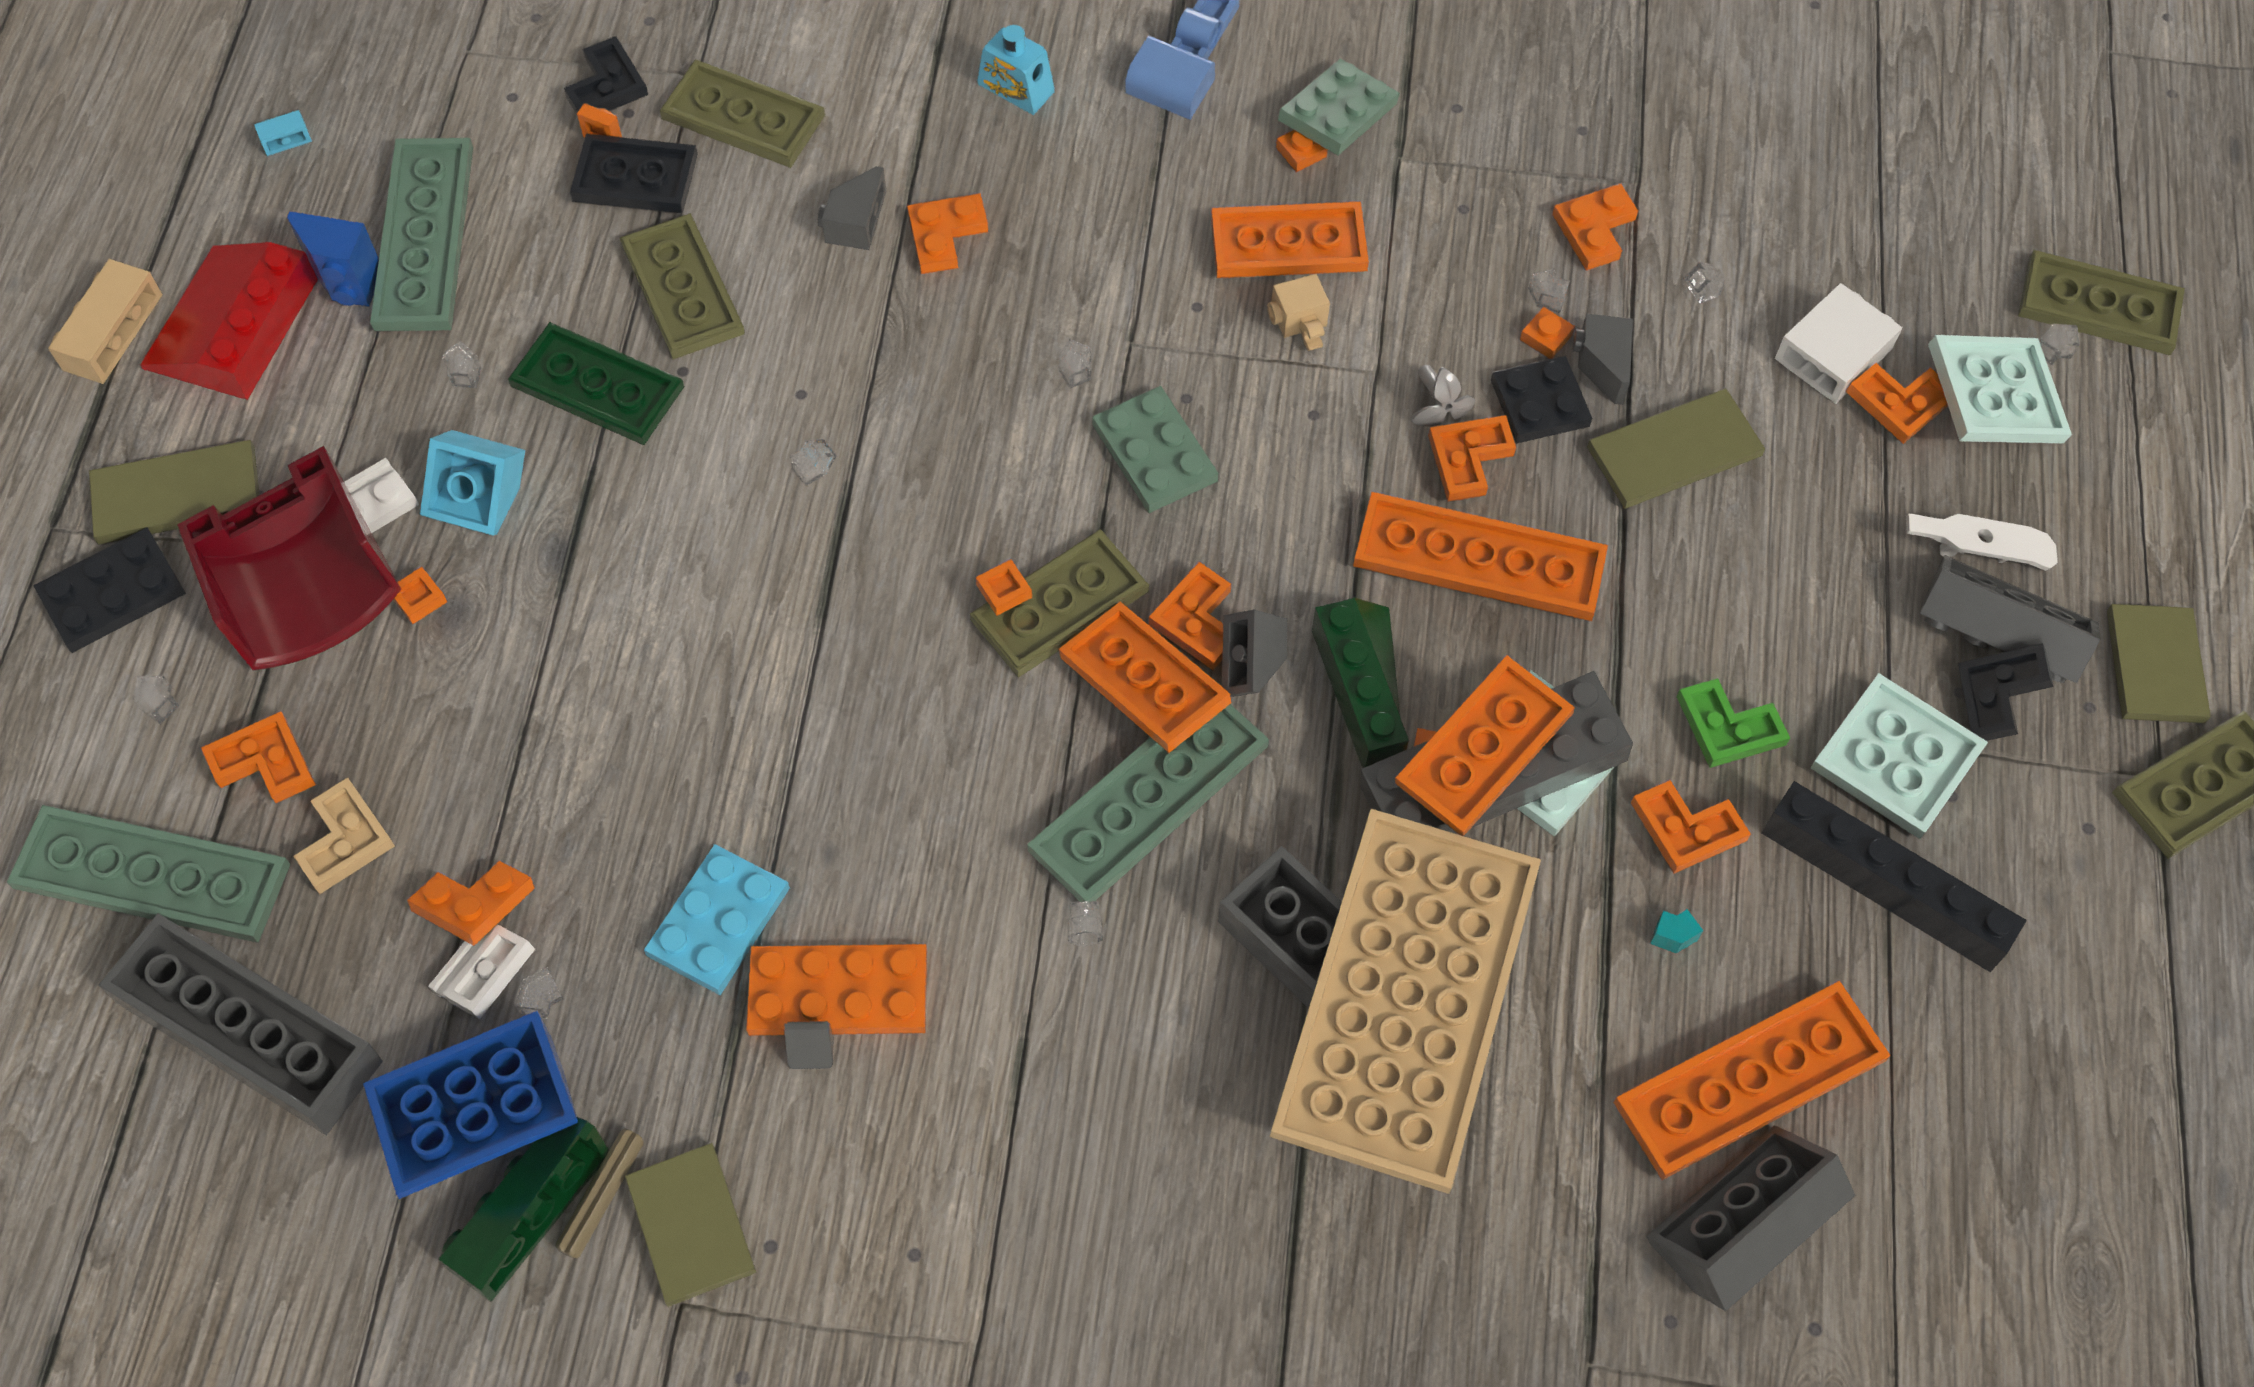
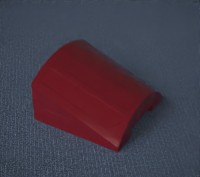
(290, 567)

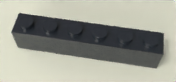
(1894, 877)

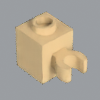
(1300, 308)

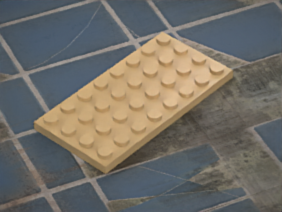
(1407, 1001)

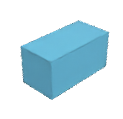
(283, 132)

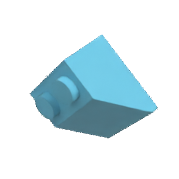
(470, 481)

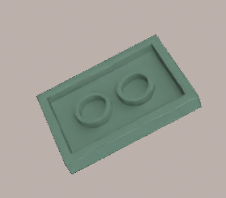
(1338, 106)
(1155, 449)

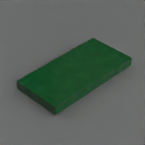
(596, 383)

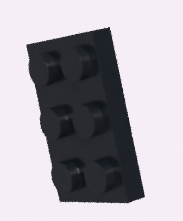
(634, 173)
(109, 590)

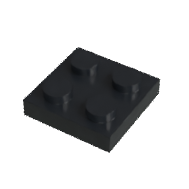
(1541, 399)

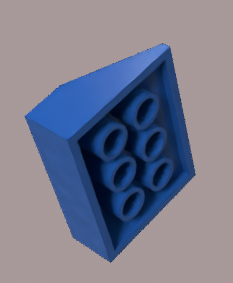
(470, 1103)

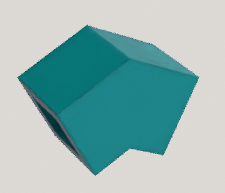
(1676, 931)

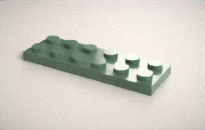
(422, 235)
(1143, 804)
(149, 873)

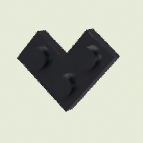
(614, 78)
(1993, 680)

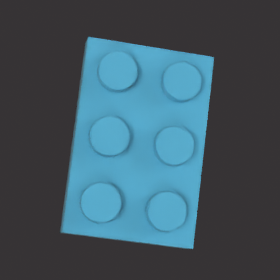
(717, 919)

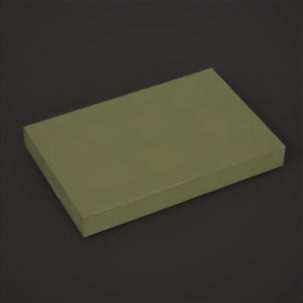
(2158, 663)
(690, 1224)

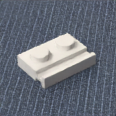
(380, 494)
(481, 971)

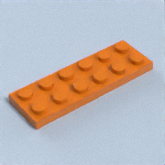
(1481, 556)
(1750, 1079)

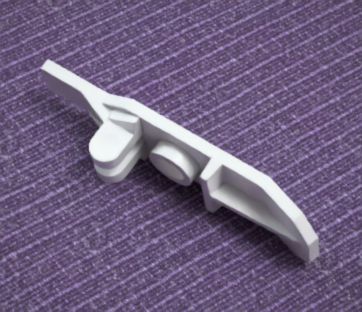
(2003, 539)

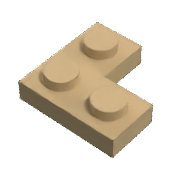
(353, 840)

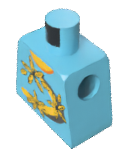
(1016, 69)

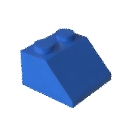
(339, 256)

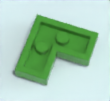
(1727, 734)

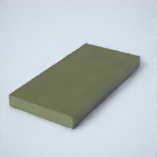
(742, 113)
(682, 286)
(2102, 302)
(1675, 448)
(170, 489)
(1064, 601)
(2194, 787)

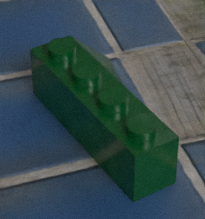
(1360, 664)
(523, 1207)

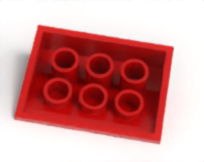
(233, 317)

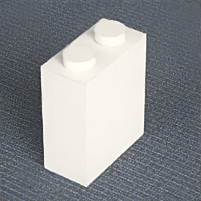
(1837, 342)

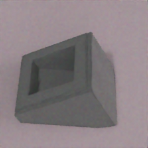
(809, 1045)

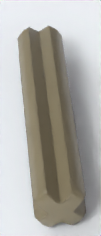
(599, 1193)

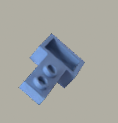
(1179, 72)

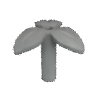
(1444, 389)

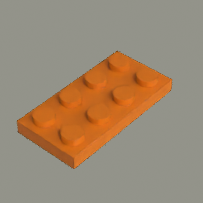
(1289, 239)
(1145, 676)
(1484, 745)
(847, 985)

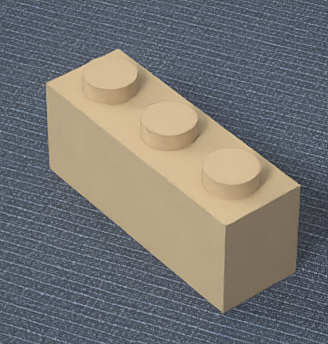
(105, 321)

